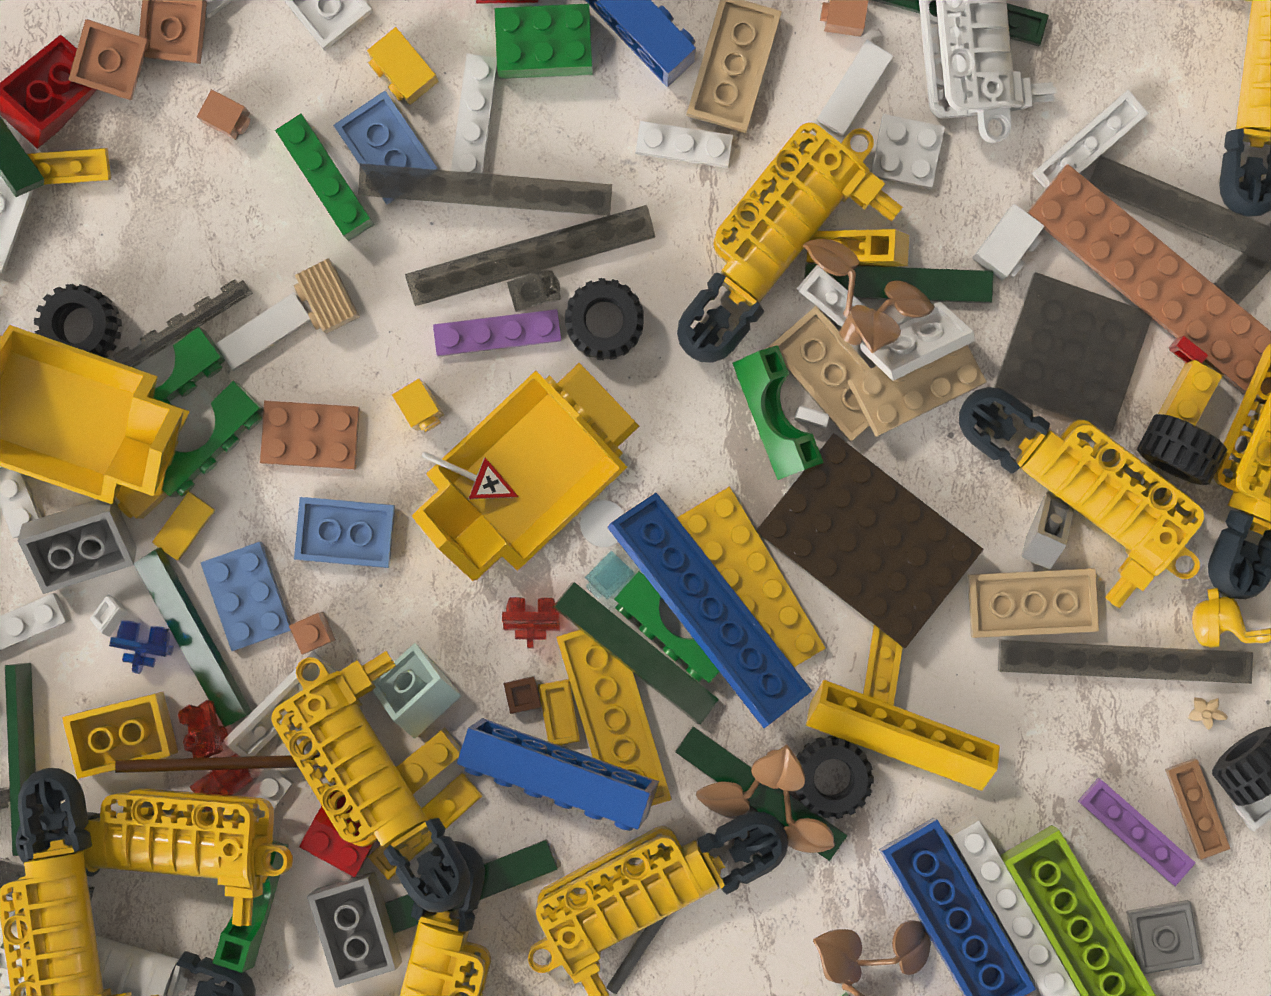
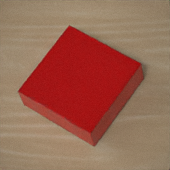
(1187, 350)

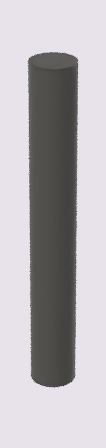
(634, 956)

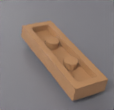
(1197, 808)

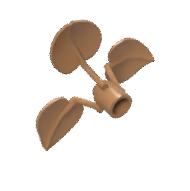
(862, 322)
(775, 770)
(843, 947)

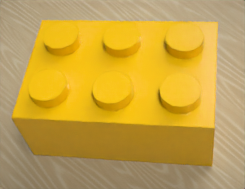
(119, 732)

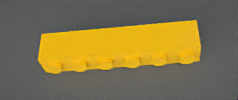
(903, 735)

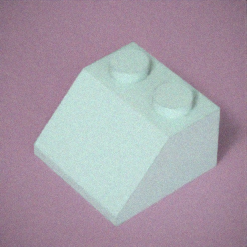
(415, 691)

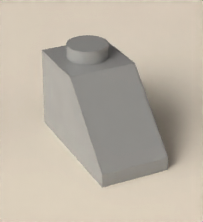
(1048, 532)

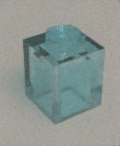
(608, 576)

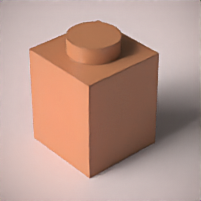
(844, 16)
(224, 115)
(312, 632)

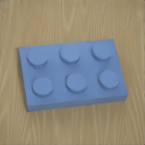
(382, 136)
(344, 532)
(246, 596)

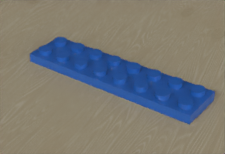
(709, 609)

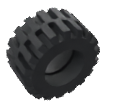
(599, 292)
(73, 297)
(1182, 449)
(1246, 768)
(857, 789)

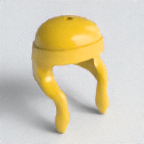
(1223, 614)

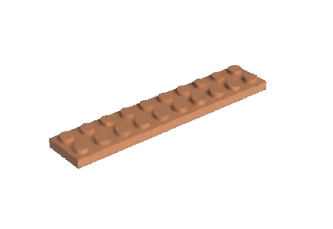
(1153, 276)

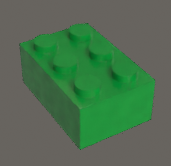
(543, 41)

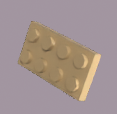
(734, 64)
(822, 367)
(898, 401)
(1033, 603)

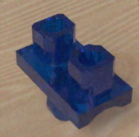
(128, 639)

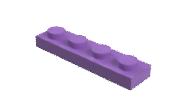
(497, 332)
(1136, 831)

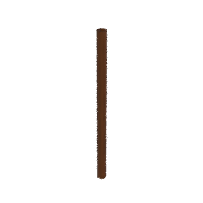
(209, 763)

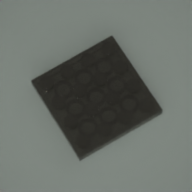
(1073, 351)

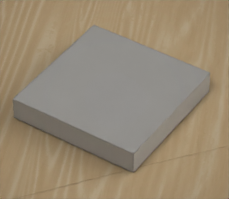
(1164, 937)

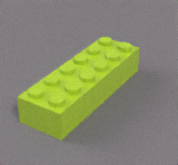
(1074, 917)

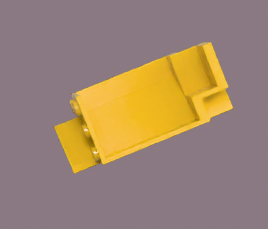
(82, 419)
(550, 447)

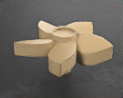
(1206, 711)

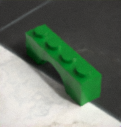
(324, 177)
(194, 358)
(761, 381)
(233, 413)
(642, 602)
(240, 944)

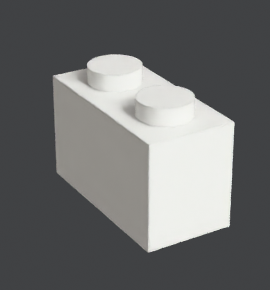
(1009, 242)

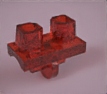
(530, 625)
(204, 734)
(223, 782)

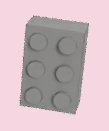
(77, 545)
(354, 929)

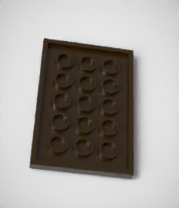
(870, 541)

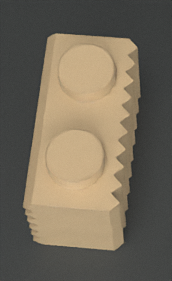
(326, 297)

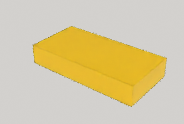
(183, 526)
(559, 712)

